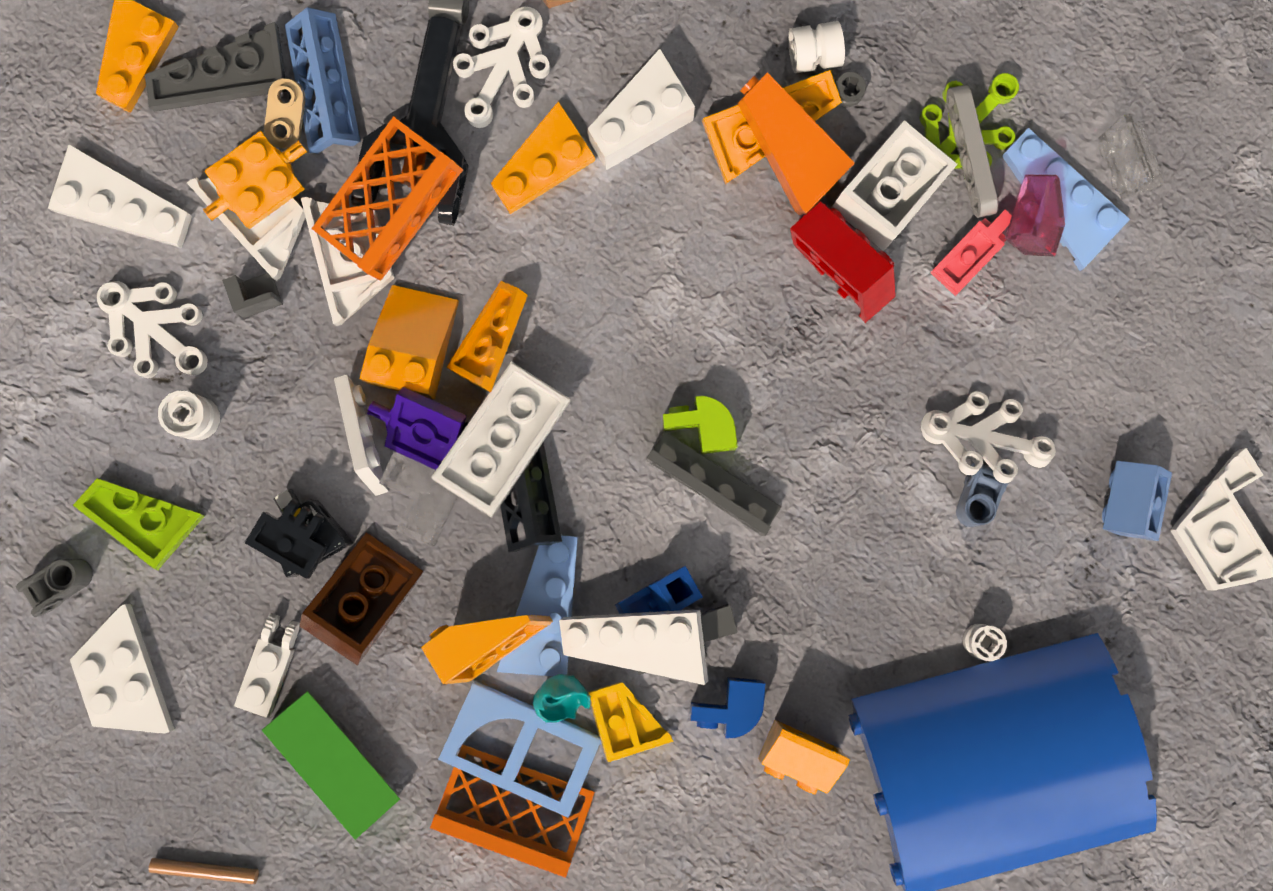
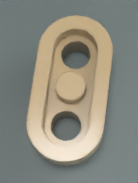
(287, 114)

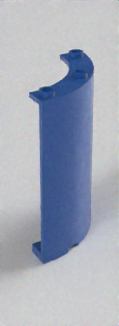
(1006, 764)

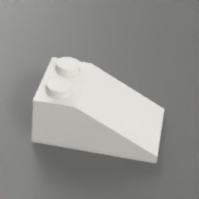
(894, 185)

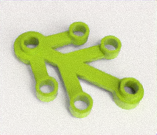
(990, 137)

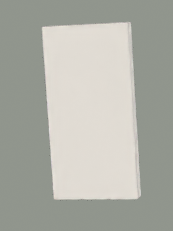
(501, 439)

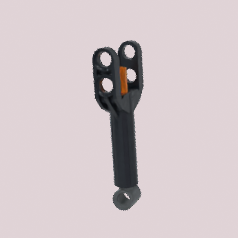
(428, 106)

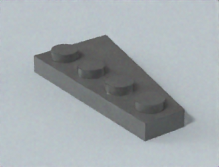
(220, 74)

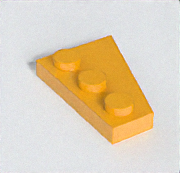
(488, 339)

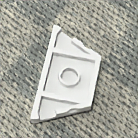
(267, 241)
(343, 281)
(120, 678)

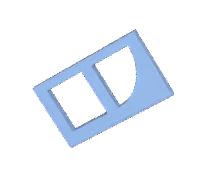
(488, 705)

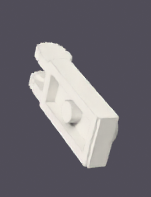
(267, 668)

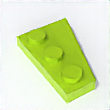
(137, 521)

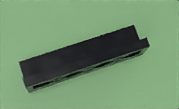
(533, 509)

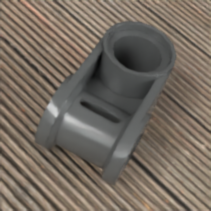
(50, 586)

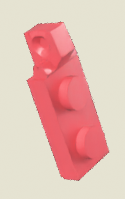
(972, 253)

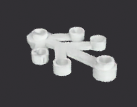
(505, 60)
(147, 325)
(984, 439)

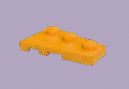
(132, 49)
(543, 161)

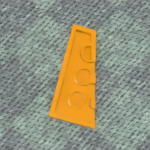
(733, 139)

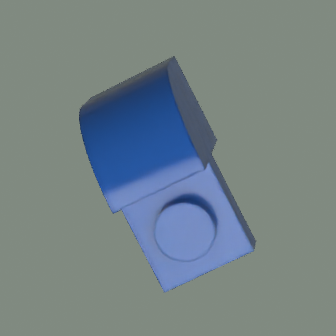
(665, 594)
(739, 714)

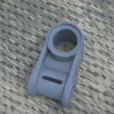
(983, 490)

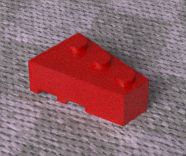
(846, 258)

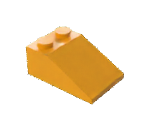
(410, 341)
(469, 649)

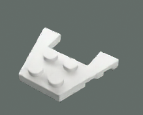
(1218, 532)

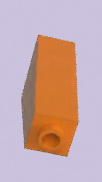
(793, 143)

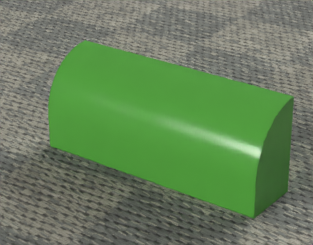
(331, 765)

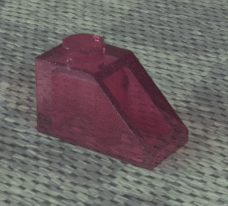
(1037, 216)

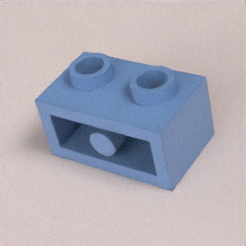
(1136, 500)

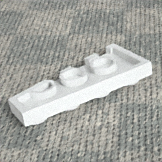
(109, 199)
(645, 642)

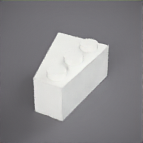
(641, 113)

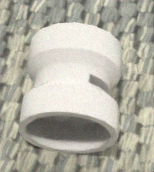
(977, 643)

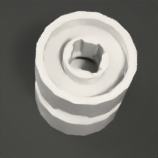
(815, 47)
(188, 415)

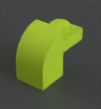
(713, 421)

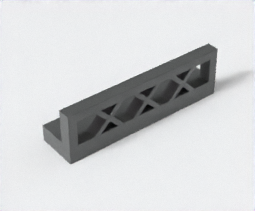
(714, 483)

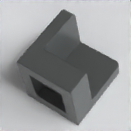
(252, 295)

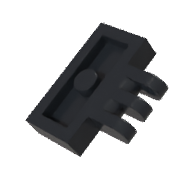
(289, 539)

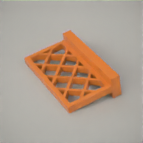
(403, 221)
(501, 840)

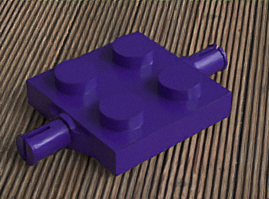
(419, 427)

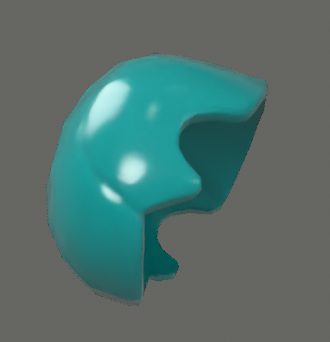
(560, 698)

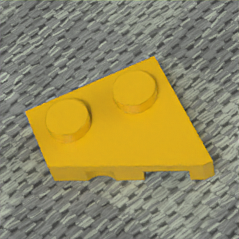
(624, 723)

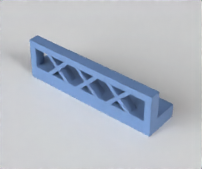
(325, 76)

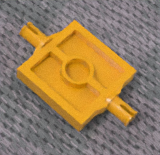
(254, 180)

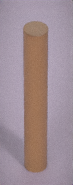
(203, 871)

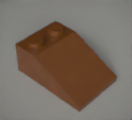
(360, 598)

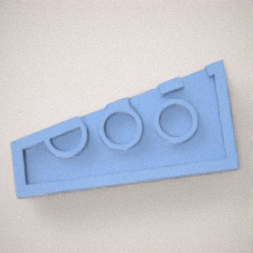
(1087, 213)
(551, 594)

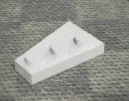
(359, 434)

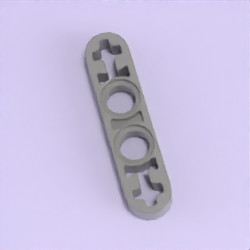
(971, 151)

